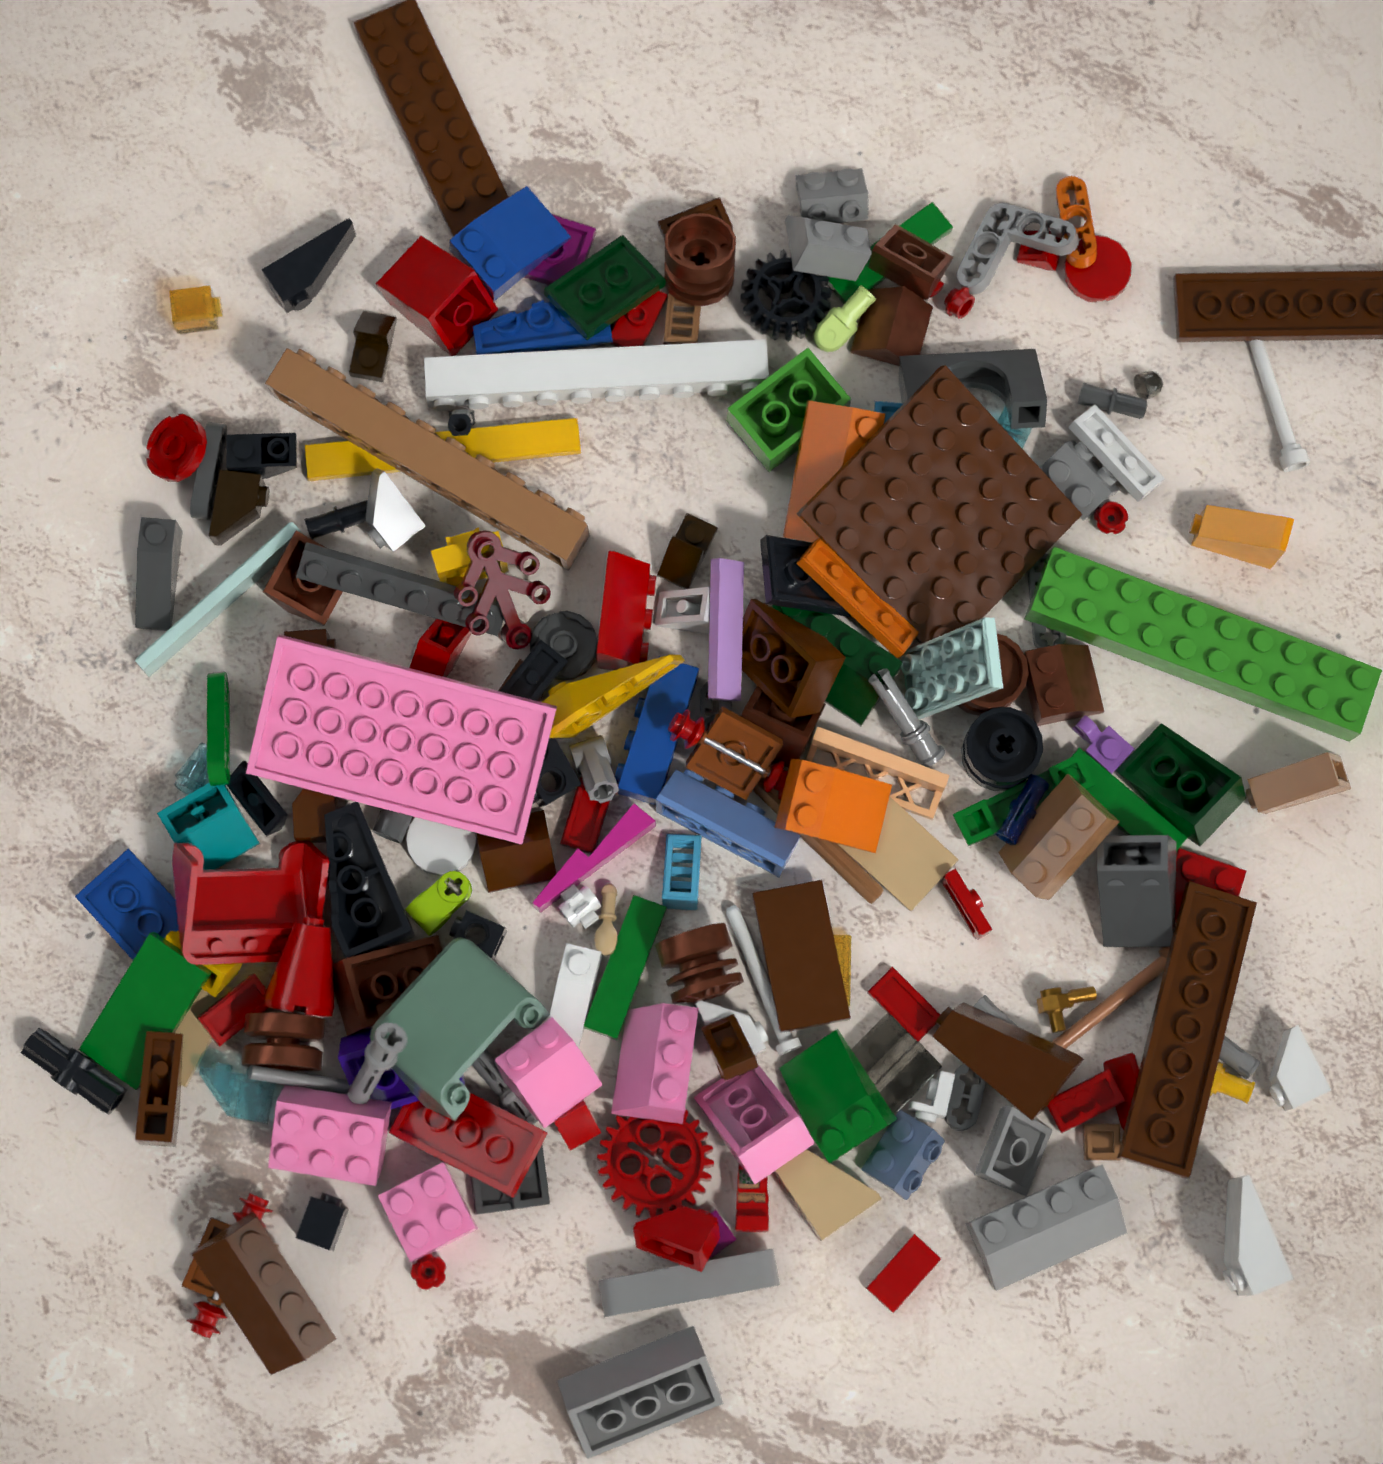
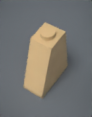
(824, 1192)

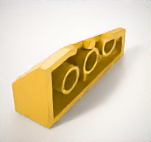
(592, 698)

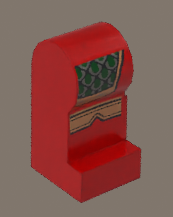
(751, 1204)

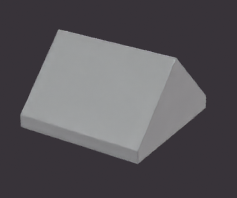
(1013, 1150)

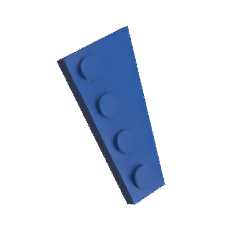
(532, 331)

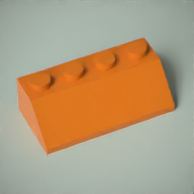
(827, 442)

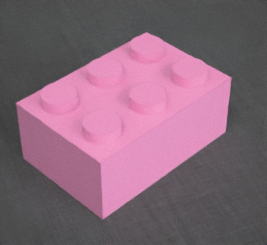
(329, 1135)

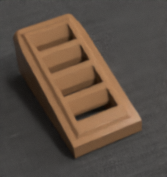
(670, 338)

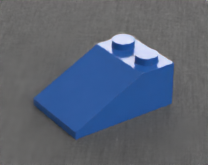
(509, 241)

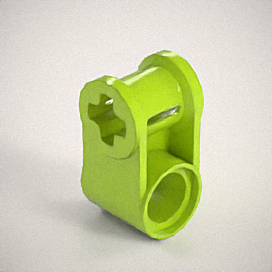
(434, 906)

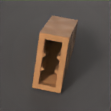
(1298, 783)

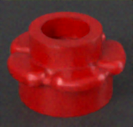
(959, 302)
(1111, 509)
(428, 1281)

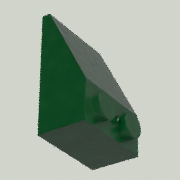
(1182, 783)

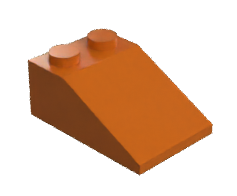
(833, 805)

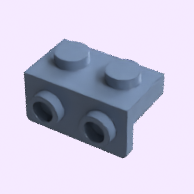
(904, 1155)

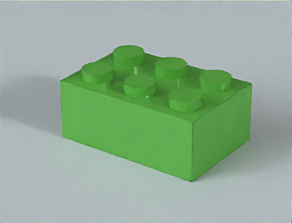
(774, 411)

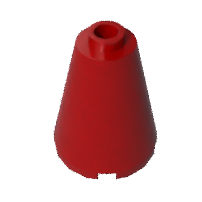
(304, 971)

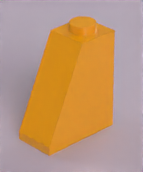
(1242, 534)

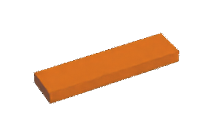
(857, 598)

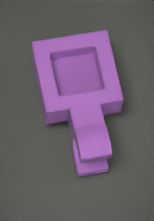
(1105, 747)

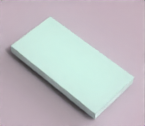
(952, 668)

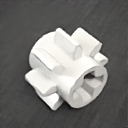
(579, 906)

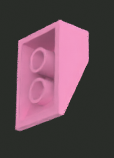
(755, 1122)

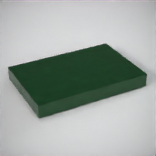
(604, 287)

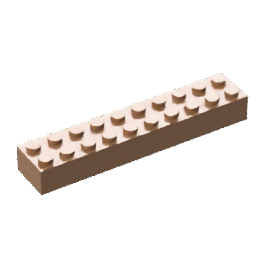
(427, 458)

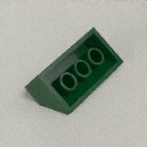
(851, 690)

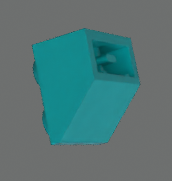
(211, 823)

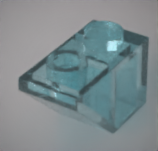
(237, 1094)

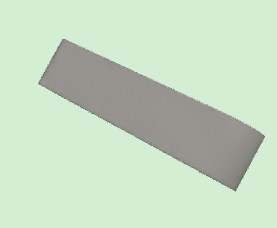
(685, 1284)

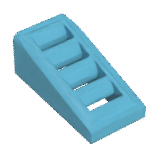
(683, 898)

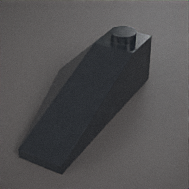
(363, 897)

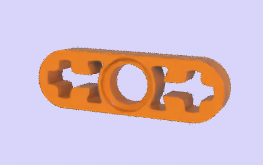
(1081, 209)

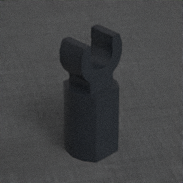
(461, 422)

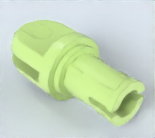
(841, 322)

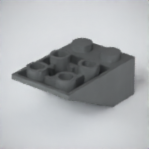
(1137, 890)

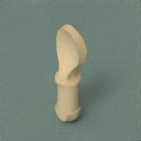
(606, 935)

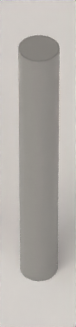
(298, 1079)

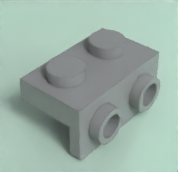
(833, 196)
(1080, 477)

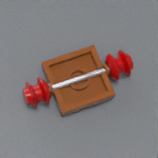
(731, 752)
(195, 1279)

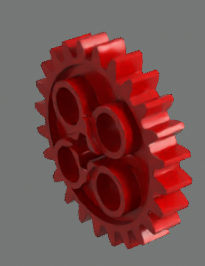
(636, 1187)

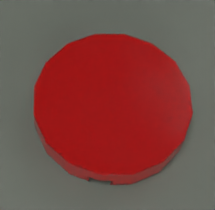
(1103, 278)
(176, 448)

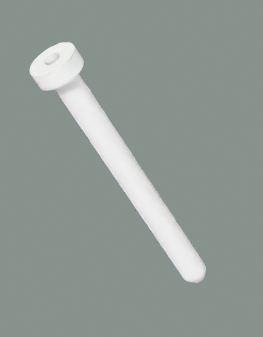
(786, 1041)

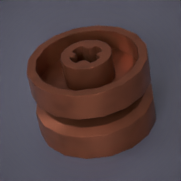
(1014, 679)
(283, 1041)

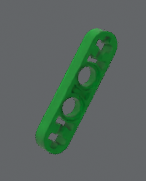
(218, 729)

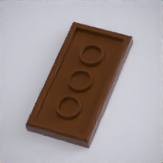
(801, 956)

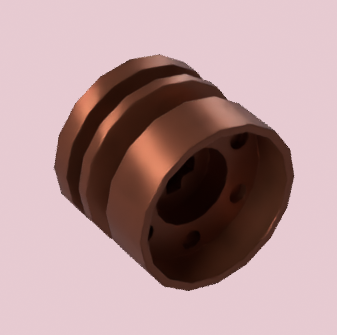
(699, 259)
(699, 963)

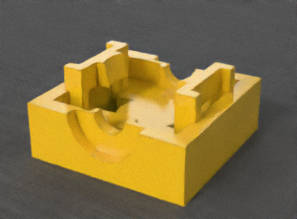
(453, 560)

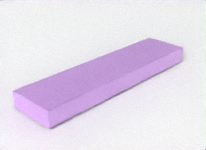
(725, 629)

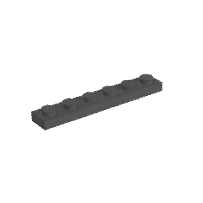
(390, 586)

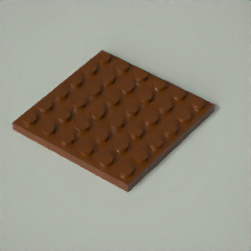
(940, 509)

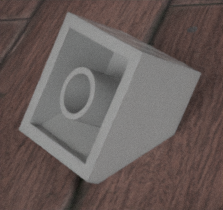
(827, 247)

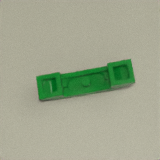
(987, 816)

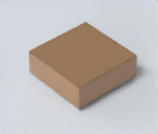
(1101, 1142)

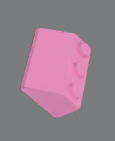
(655, 1062)

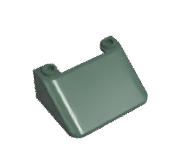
(452, 1019)

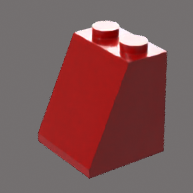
(437, 294)

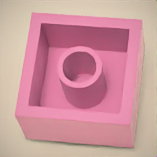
(427, 1212)

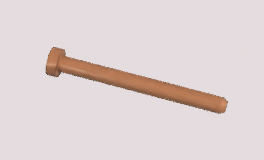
(1113, 1001)

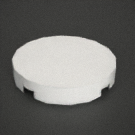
(439, 847)

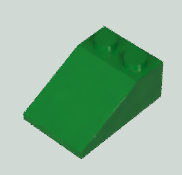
(835, 1096)

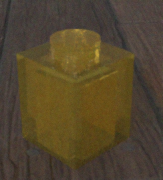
(195, 309)

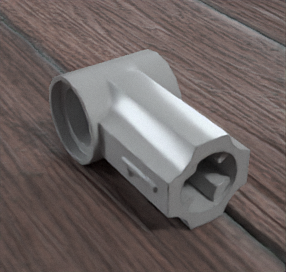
(593, 764)

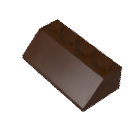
(263, 1295)

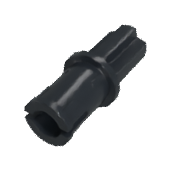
(336, 520)

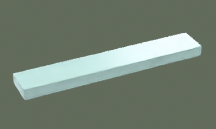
(216, 602)

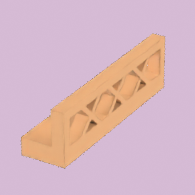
(886, 764)

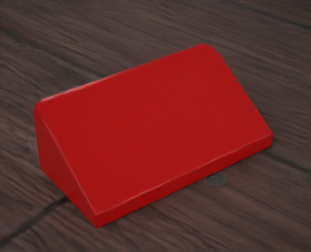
(1125, 1073)

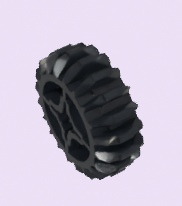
(771, 320)

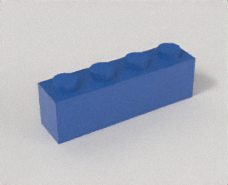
(650, 744)

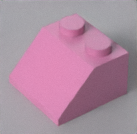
(547, 1072)

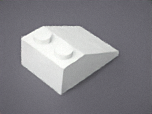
(1250, 1247)

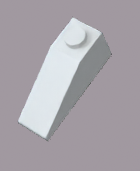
(575, 989)

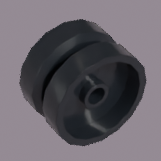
(1007, 729)

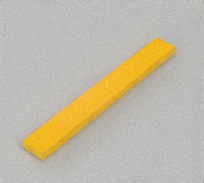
(493, 442)

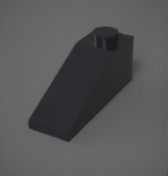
(305, 270)

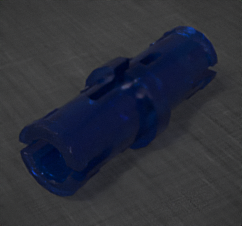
(1033, 790)

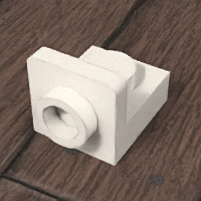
(939, 1092)

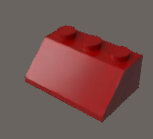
(625, 612)

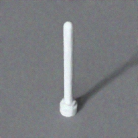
(1292, 456)

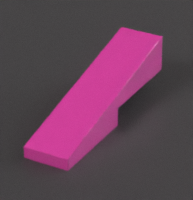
(579, 866)

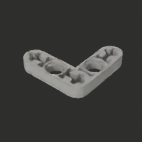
(1011, 231)

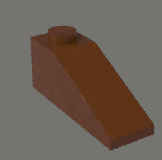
(160, 1090)

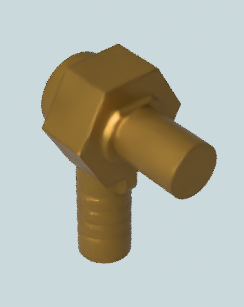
(1054, 1002)

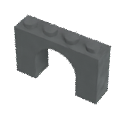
(1007, 373)

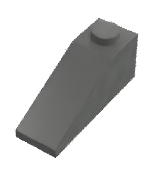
(157, 572)

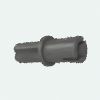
(1112, 401)

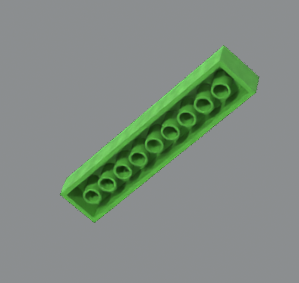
(1203, 644)

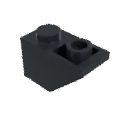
(261, 453)

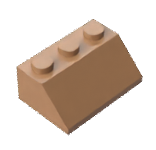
(1058, 839)

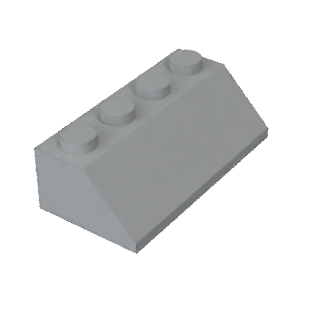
(1048, 1227)
(639, 1392)

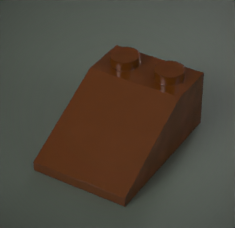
(788, 660)

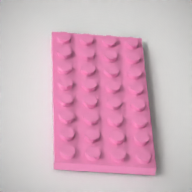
(400, 739)

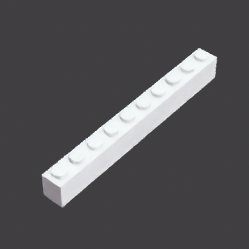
(595, 374)

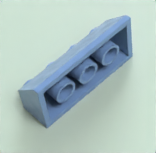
(726, 822)

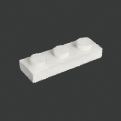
(1116, 453)

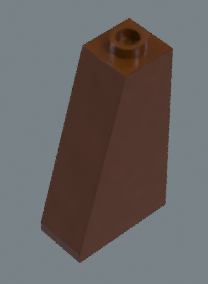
(1008, 1058)

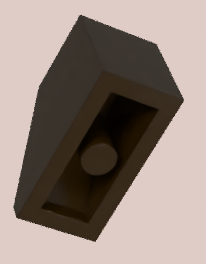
(236, 504)

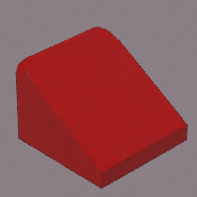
(1037, 258)

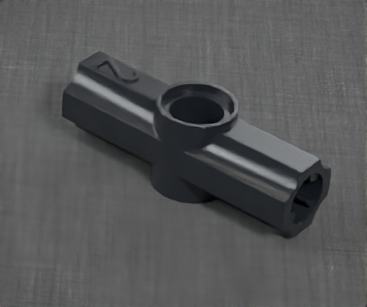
(74, 1071)

